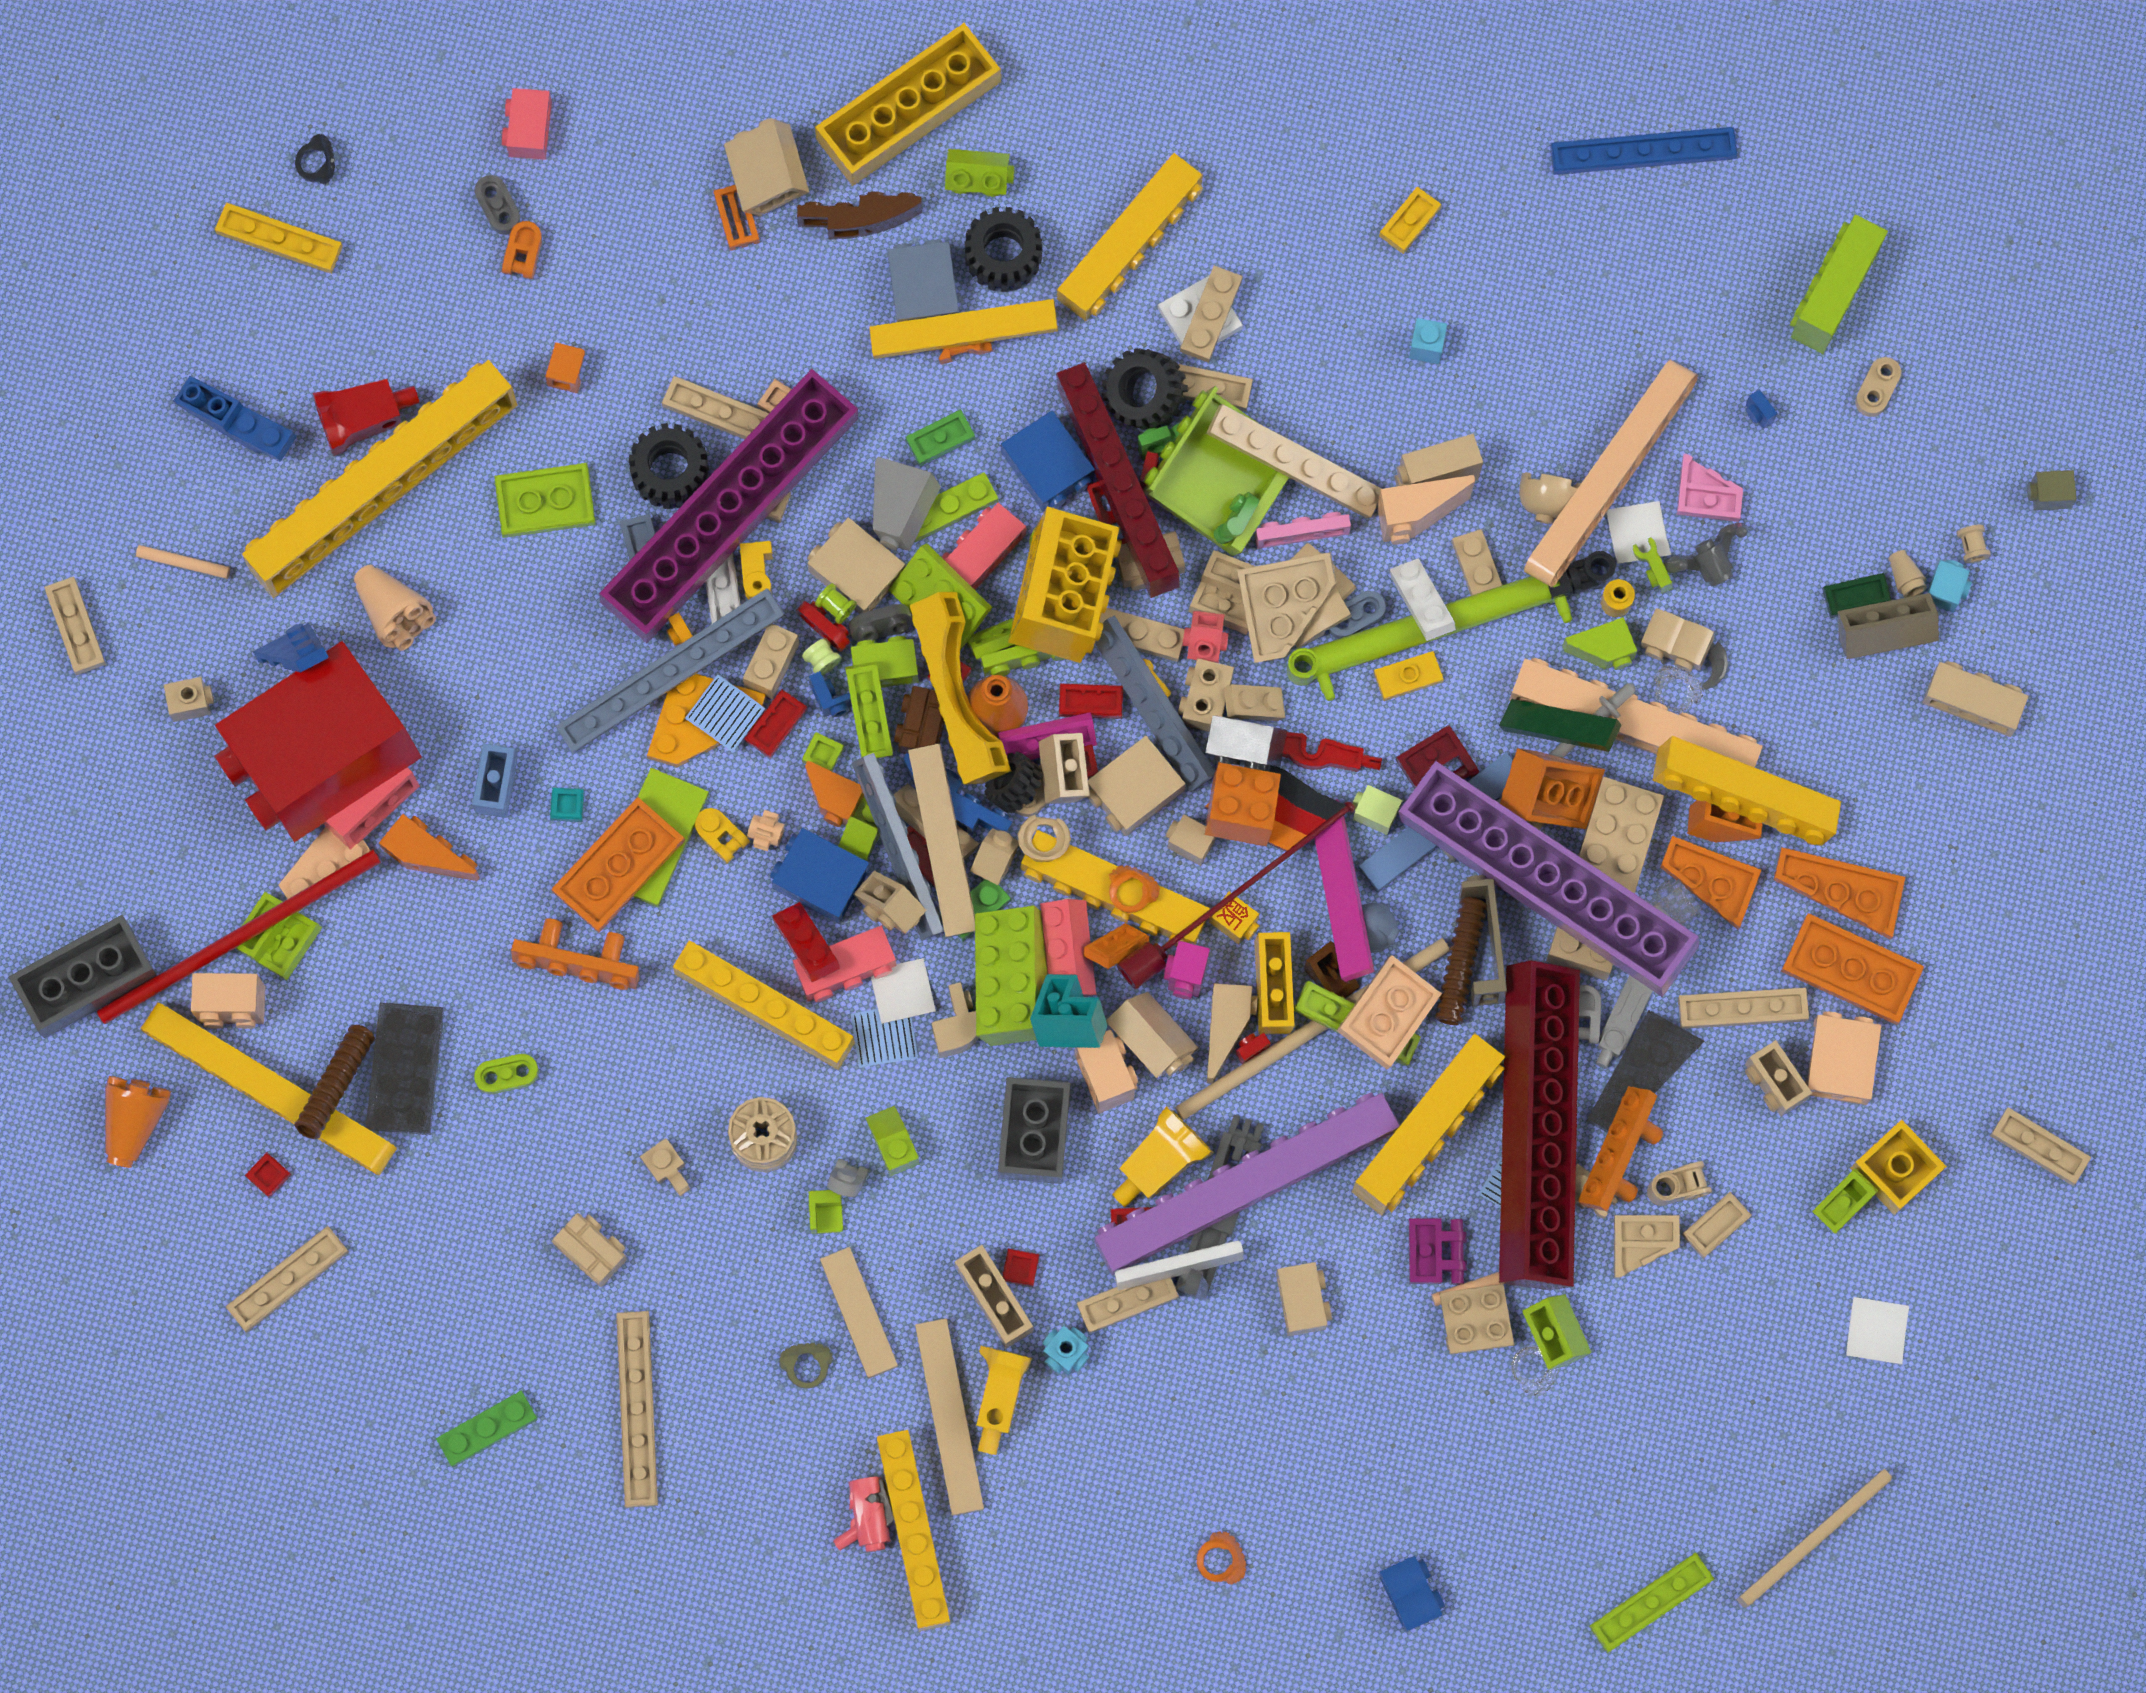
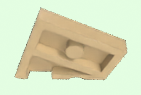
(1643, 1239)

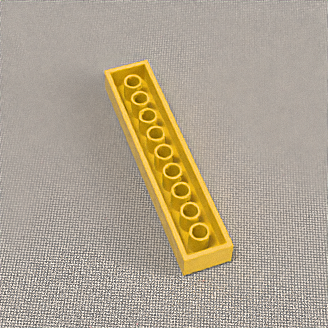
(379, 478)

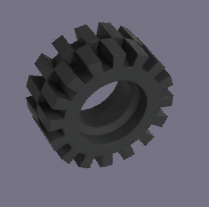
(1015, 787)

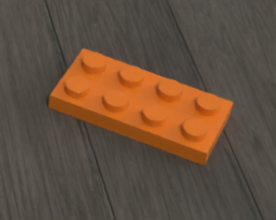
(618, 865)
(1852, 969)

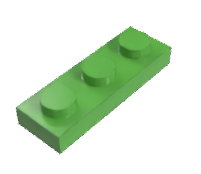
(486, 1429)

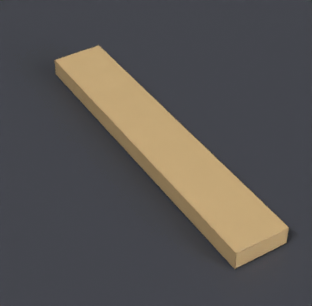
(942, 840)
(637, 1409)
(949, 1417)
(1814, 1538)

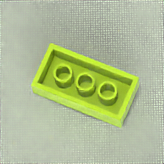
(1836, 283)
(1008, 973)

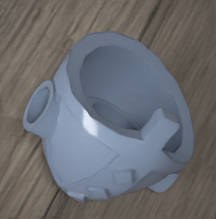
(1380, 926)

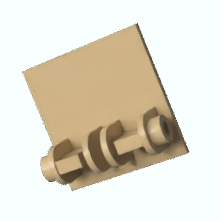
(1476, 1319)

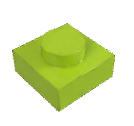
(823, 752)

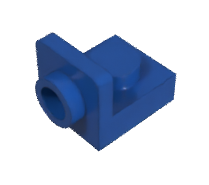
(824, 691)

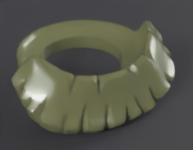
(790, 1357)

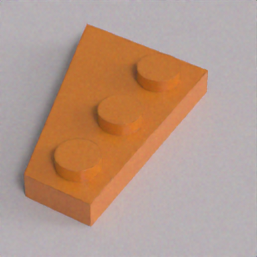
(1713, 878)

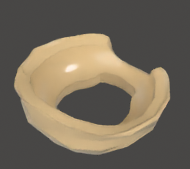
(1030, 826)

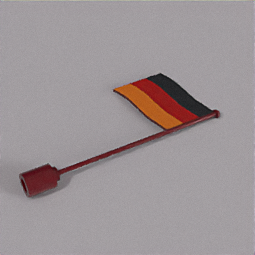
(1298, 819)

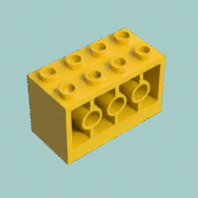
(1065, 585)

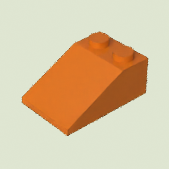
(1551, 789)

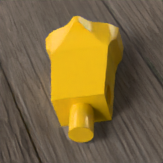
(1161, 1158)
(1000, 1395)

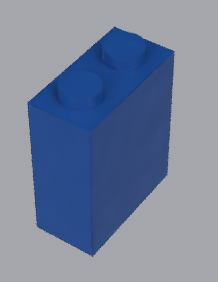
(1048, 461)
(819, 875)

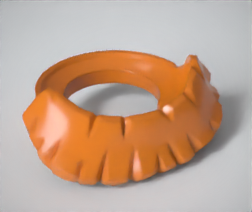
(1122, 874)
(1236, 1570)

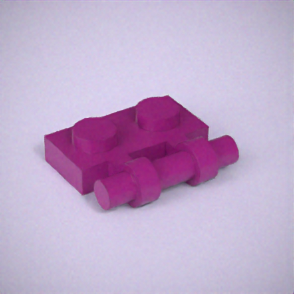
(1426, 1251)

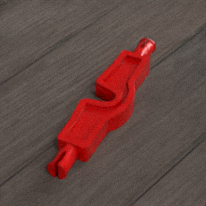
(1329, 754)

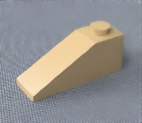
(1229, 1020)

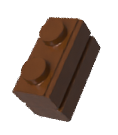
(922, 721)

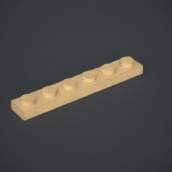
(1294, 461)

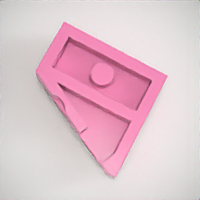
(1706, 493)

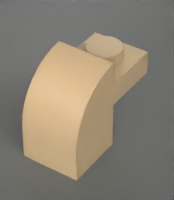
(956, 1032)

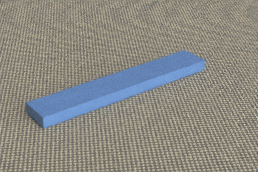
(1411, 846)

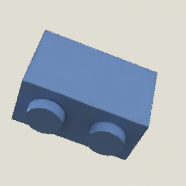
(495, 780)

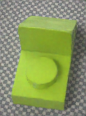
(860, 832)
(1845, 1201)

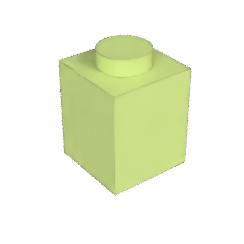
(1376, 809)

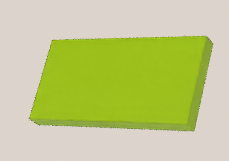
(679, 806)

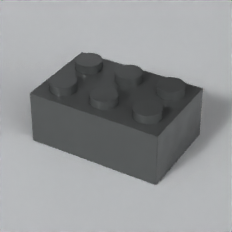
(1034, 1130)

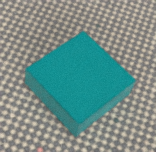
(567, 804)

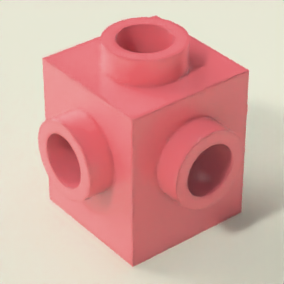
(1205, 636)

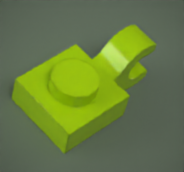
(1657, 573)

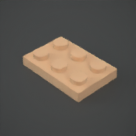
(1389, 1012)

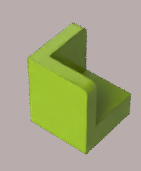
(825, 1212)

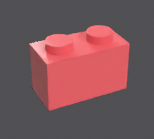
(528, 123)

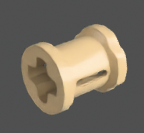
(1973, 543)

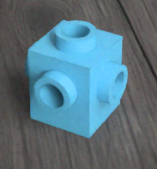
(1065, 1362)

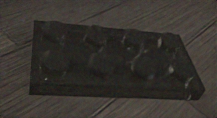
(405, 1068)

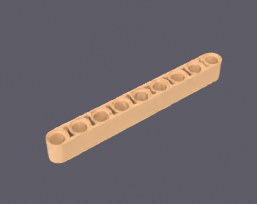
(1611, 473)

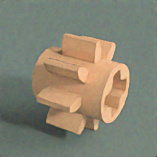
(766, 830)

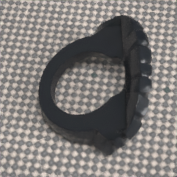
(326, 172)

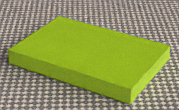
(544, 500)

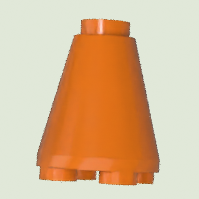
(1001, 711)
(131, 1117)

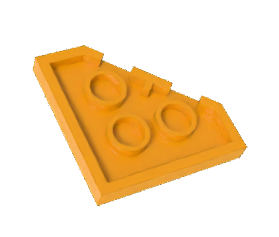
(677, 738)

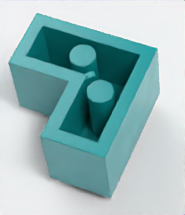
(1067, 1017)

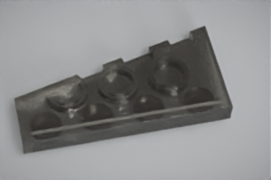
(1648, 1063)

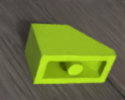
(1603, 645)
(892, 1141)

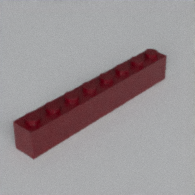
(1118, 480)

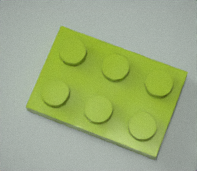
(930, 574)

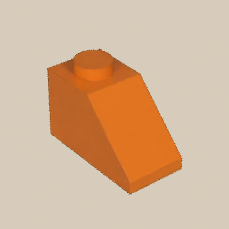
(834, 794)
(1717, 825)

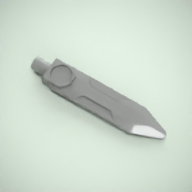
(1622, 1020)

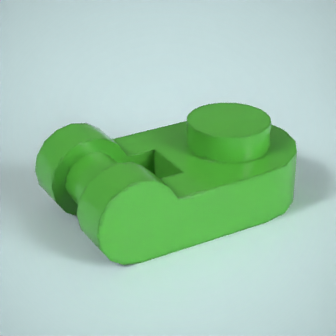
(1242, 510)

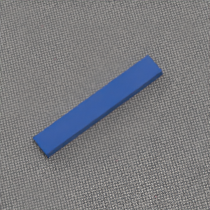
(1643, 150)

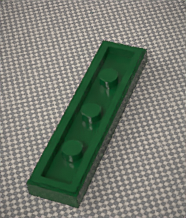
(1560, 725)

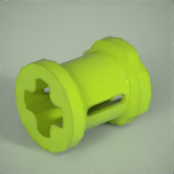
(835, 603)

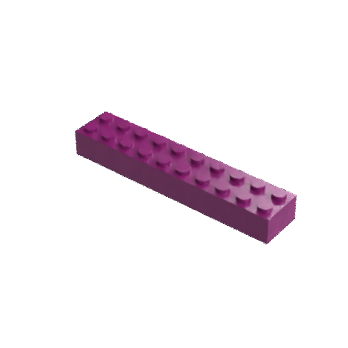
(729, 506)

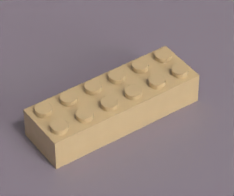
(1617, 846)

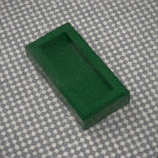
(1856, 593)

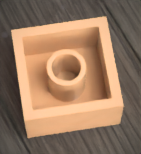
(228, 999)
(1106, 1073)

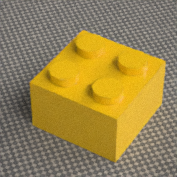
(1899, 1166)

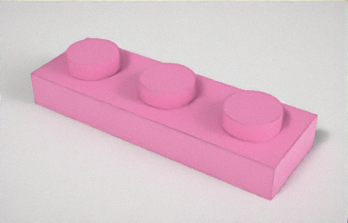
(1302, 530)

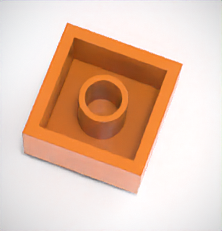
(1242, 804)

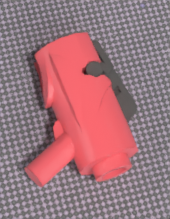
(872, 1515)

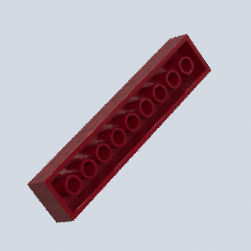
(1539, 1126)

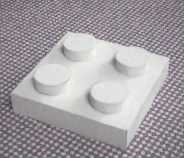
(1180, 310)

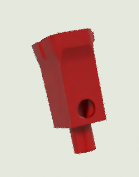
(361, 412)

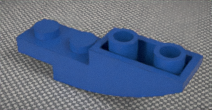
(234, 419)
(968, 808)

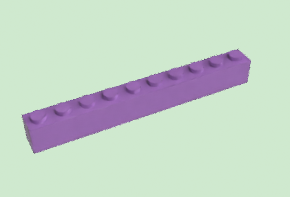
(1247, 1183)

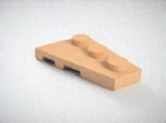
(318, 861)

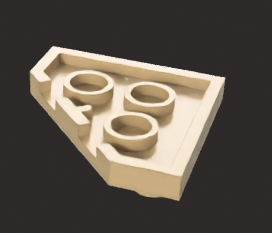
(1283, 601)

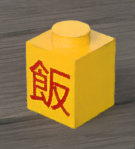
(1236, 920)

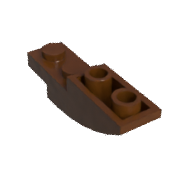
(872, 216)

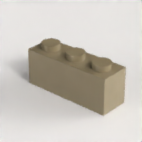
(1888, 626)

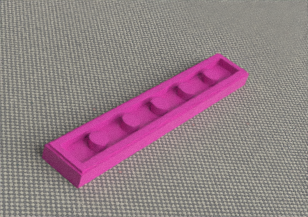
(1343, 901)

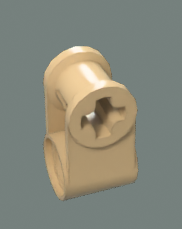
(1685, 1184)

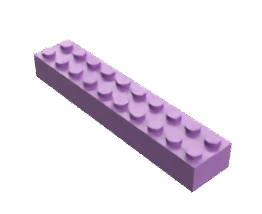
(1549, 879)

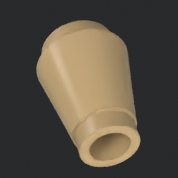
(1907, 575)

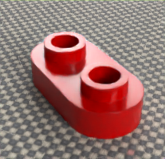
(816, 619)

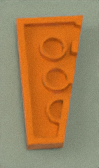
(1846, 888)

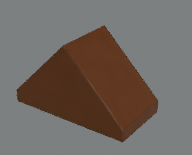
(1325, 971)

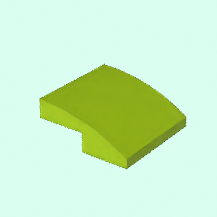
(282, 944)

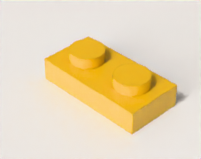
(1410, 220)

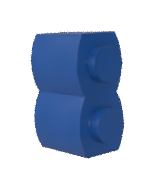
(1411, 1593)

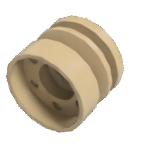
(762, 1153)

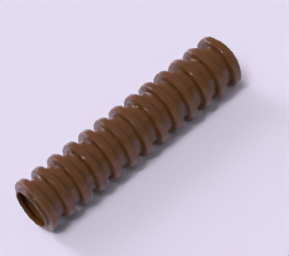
(1461, 961)
(334, 1081)

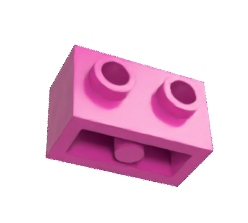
(1186, 970)

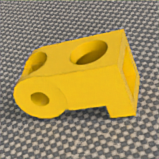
(753, 567)

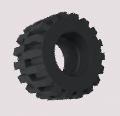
(1007, 225)
(1122, 382)
(663, 442)

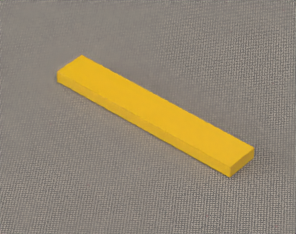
(963, 328)

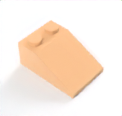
(1415, 507)

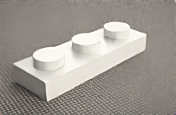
(1422, 599)

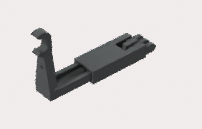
(1197, 1282)

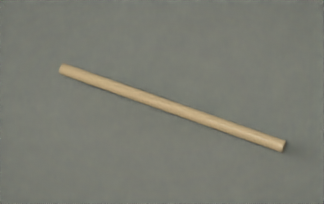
(1289, 1043)

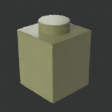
(2052, 490)

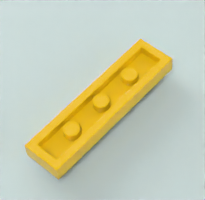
(278, 238)

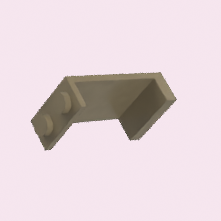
(1488, 991)

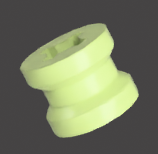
(821, 656)

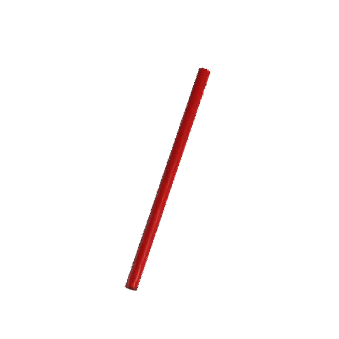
(238, 936)

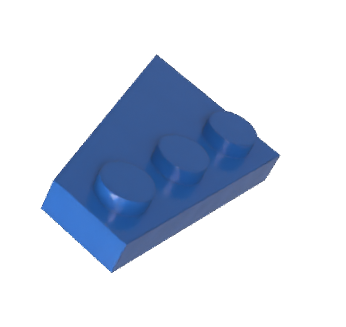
(295, 650)

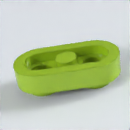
(506, 1073)

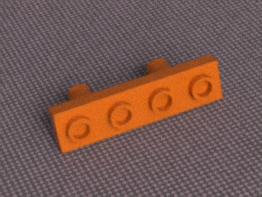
(586, 967)
(1612, 1160)

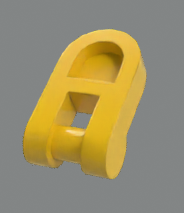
(712, 826)

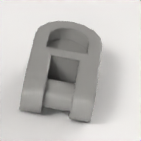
(1590, 1009)
(847, 1179)

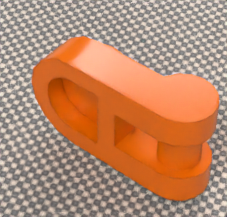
(527, 240)

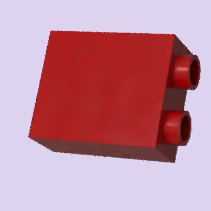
(314, 744)

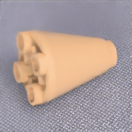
(392, 607)

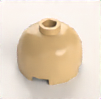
(1545, 496)

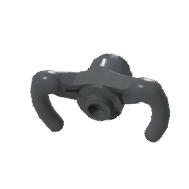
(1710, 556)

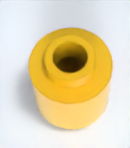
(1613, 606)

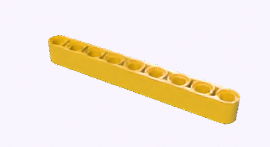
(263, 1085)

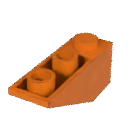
(420, 851)

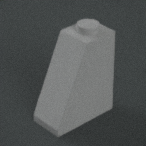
(901, 502)

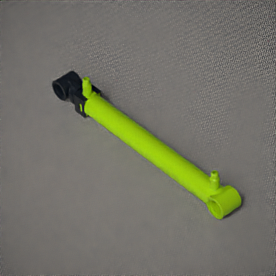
(1466, 613)

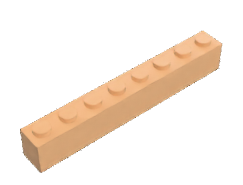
(1642, 723)

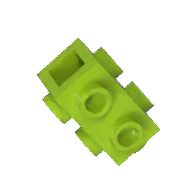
(978, 172)

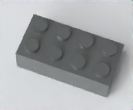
(82, 976)

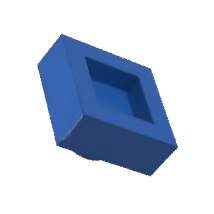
(1760, 409)

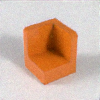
(565, 368)

